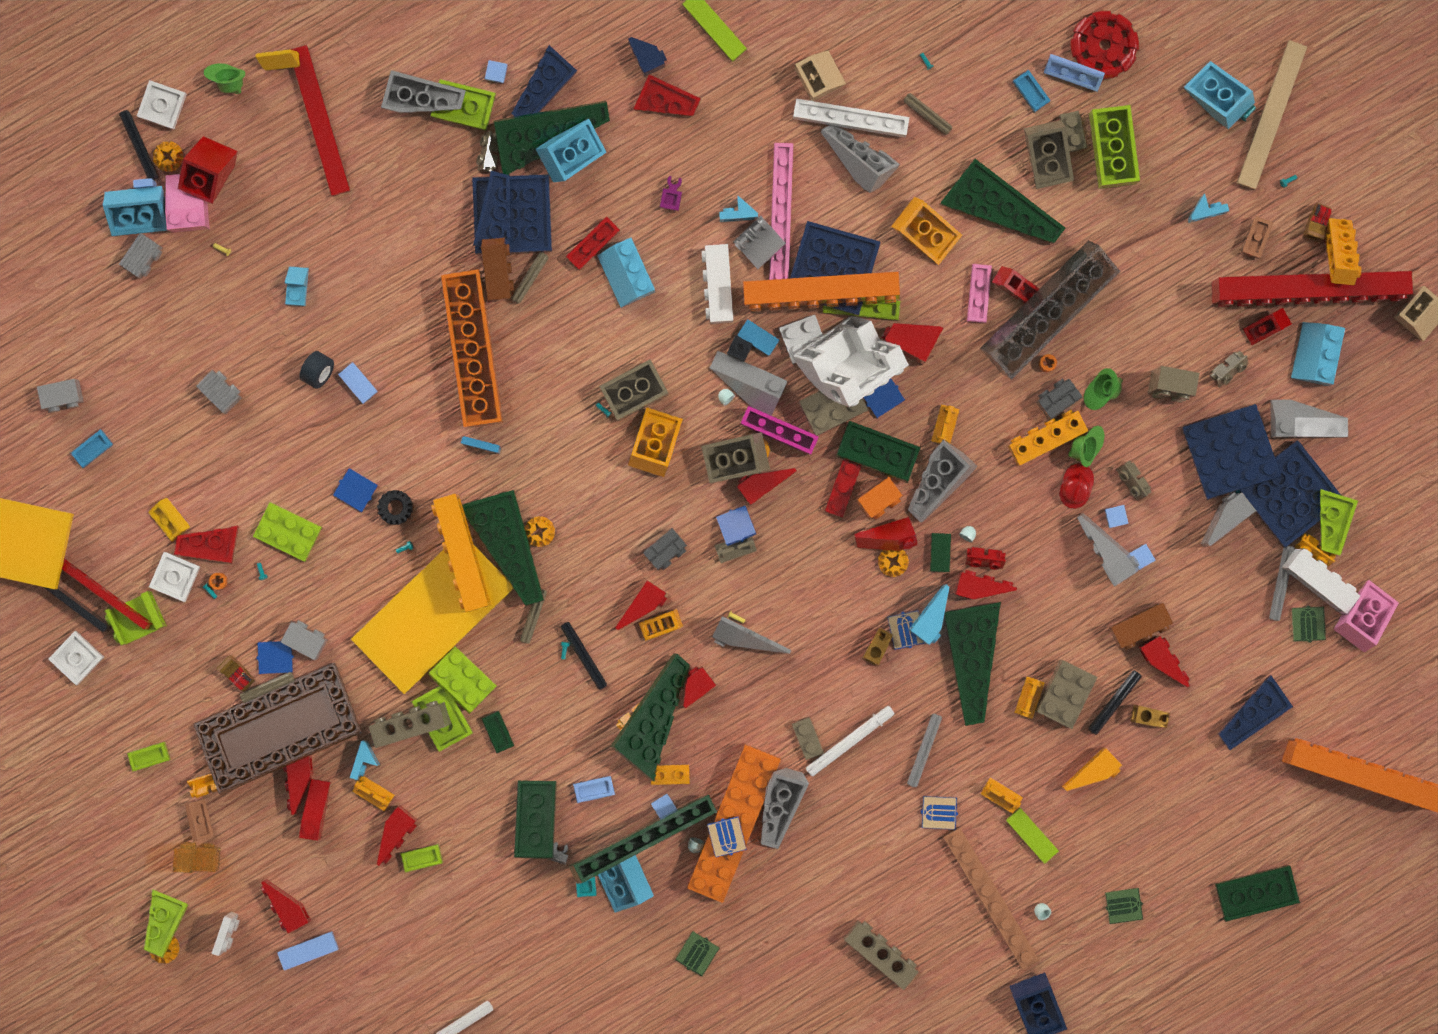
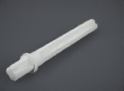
(850, 740)
(467, 1019)

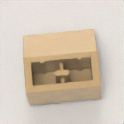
(819, 75)
(1419, 313)

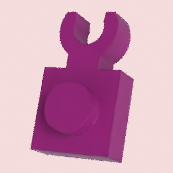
(671, 197)

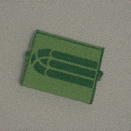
(1308, 624)
(1124, 905)
(697, 953)

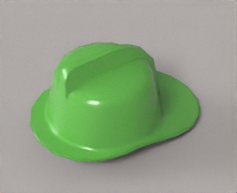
(226, 77)
(1102, 389)
(1087, 446)

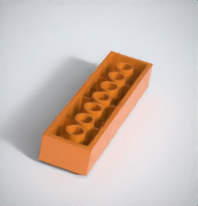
(821, 290)
(472, 348)
(1357, 773)
(741, 799)

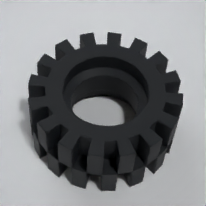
(383, 507)

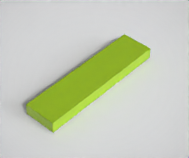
(715, 28)
(880, 310)

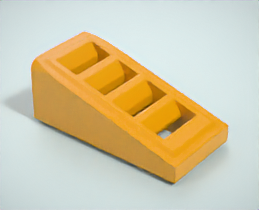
(676, 620)

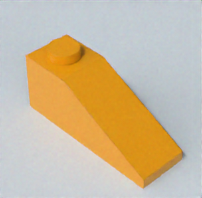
(1096, 769)

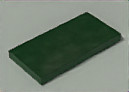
(878, 451)
(535, 819)
(1257, 893)

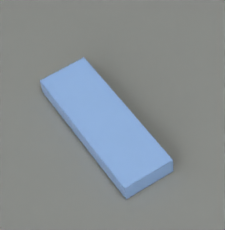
(1074, 72)
(308, 950)

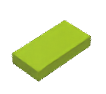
(148, 756)
(421, 858)

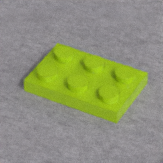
(475, 107)
(287, 531)
(462, 680)
(459, 726)

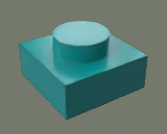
(587, 888)

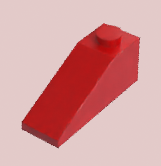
(1014, 284)
(760, 484)
(890, 536)
(646, 601)
(315, 810)

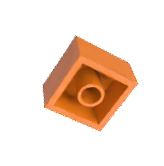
(879, 498)

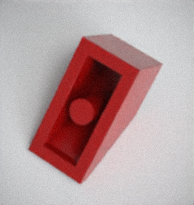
(1267, 326)
(697, 685)

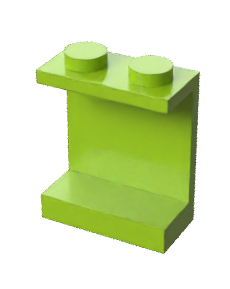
(125, 629)

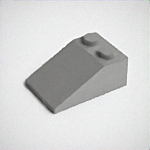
(1228, 515)

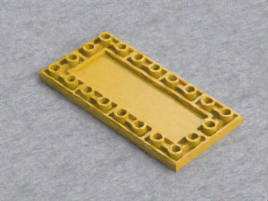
(33, 543)
(425, 621)

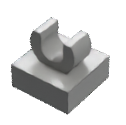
(560, 856)

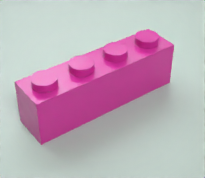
(779, 430)

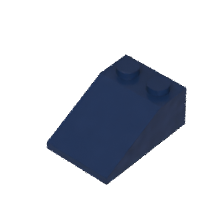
(1038, 1005)

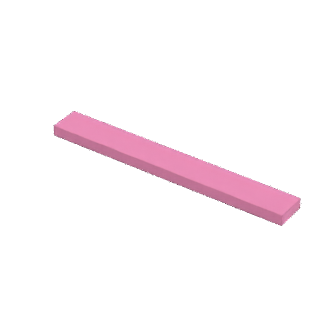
(781, 208)

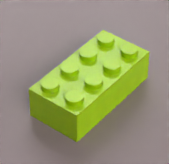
(1114, 146)

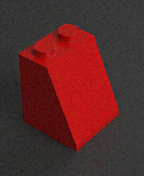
(206, 169)
(914, 339)

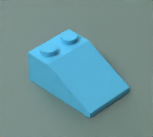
(1220, 94)
(571, 151)
(931, 618)

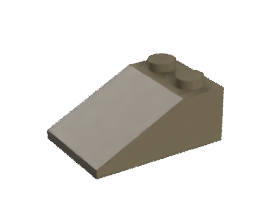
(1049, 154)

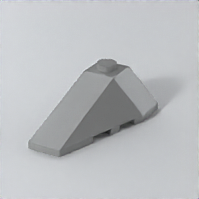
(414, 94)
(864, 164)
(751, 383)
(1300, 420)
(944, 474)
(1116, 560)
(740, 636)
(780, 804)

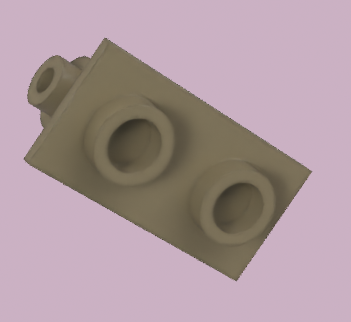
(485, 158)
(1237, 363)
(1128, 474)
(735, 550)

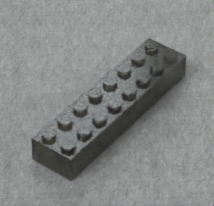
(1050, 309)

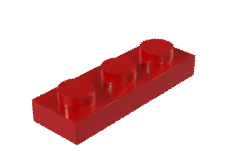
(593, 243)
(842, 488)

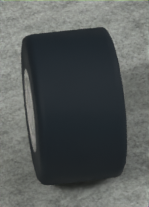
(316, 369)

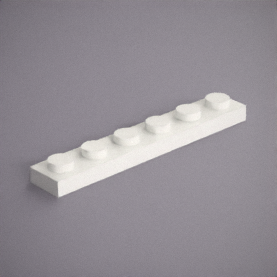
(851, 118)

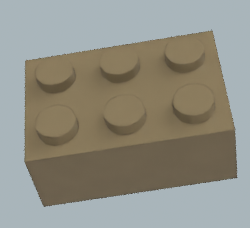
(1173, 383)
(634, 390)
(827, 414)
(735, 457)
(1066, 694)

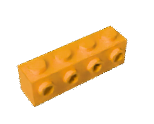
(1342, 252)
(1047, 438)

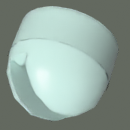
(725, 396)
(968, 533)
(695, 845)
(1042, 911)

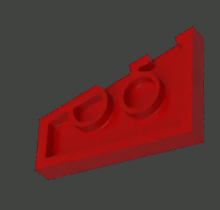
(666, 98)
(209, 545)

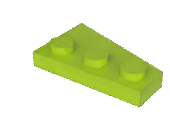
(1335, 520)
(163, 922)

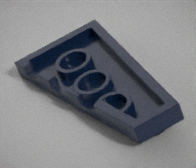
(547, 81)
(495, 211)
(1258, 711)

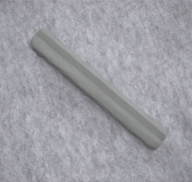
(1281, 586)
(924, 750)

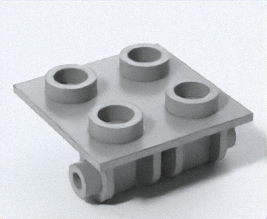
(759, 242)

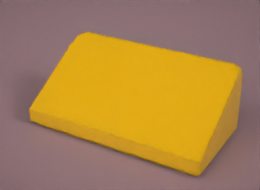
(278, 59)
(169, 519)

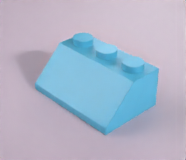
(135, 210)
(626, 272)
(1318, 353)
(626, 885)

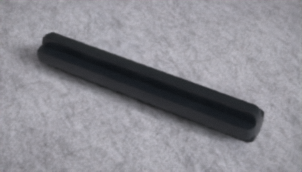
(138, 145)
(583, 655)
(1115, 702)

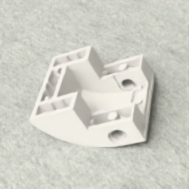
(850, 361)

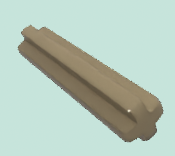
(928, 114)
(530, 277)
(532, 620)
(267, 687)

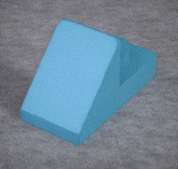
(1202, 210)
(744, 212)
(296, 286)
(364, 754)

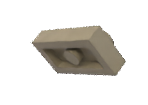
(1074, 131)
(807, 738)

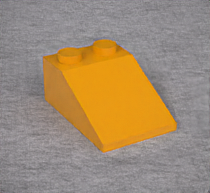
(926, 230)
(655, 442)

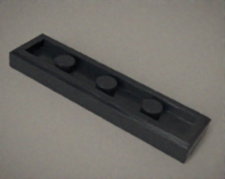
(80, 608)

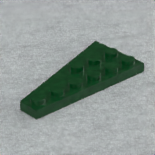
(972, 649)

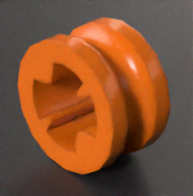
(1045, 368)
(222, 585)

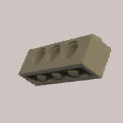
(383, 736)
(901, 977)

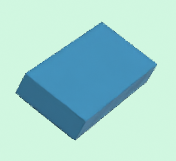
(1031, 91)
(758, 337)
(481, 444)
(92, 448)

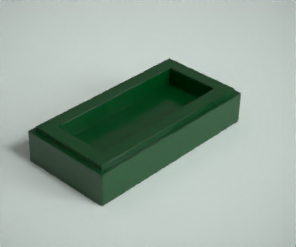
(940, 552)
(498, 732)

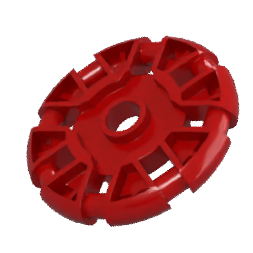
(1112, 36)

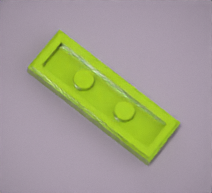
(1032, 835)

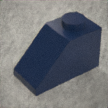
(647, 56)

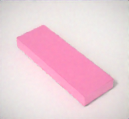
(979, 293)

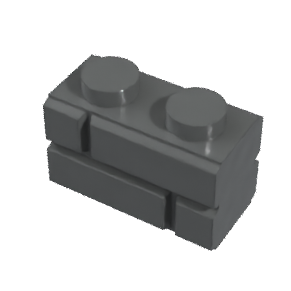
(1058, 399)
(665, 549)

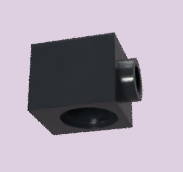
(739, 348)

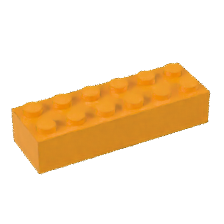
(461, 552)

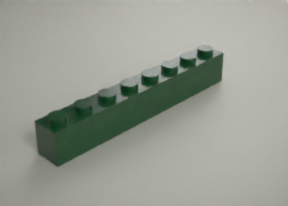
(642, 839)

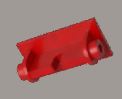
(994, 560)

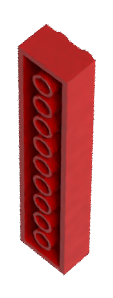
(1310, 287)

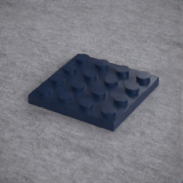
(528, 212)
(834, 253)
(1231, 452)
(1292, 501)

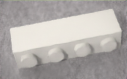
(719, 284)
(1321, 581)

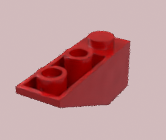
(976, 587)
(1159, 657)
(298, 777)
(395, 829)
(290, 910)

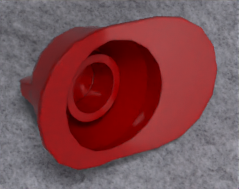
(1076, 486)

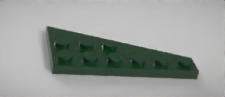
(521, 135)
(990, 198)
(504, 534)
(650, 724)

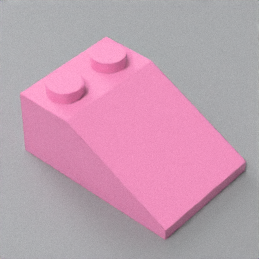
(184, 210)
(1367, 617)

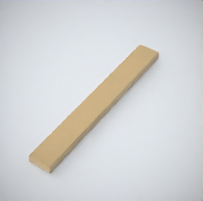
(1271, 115)

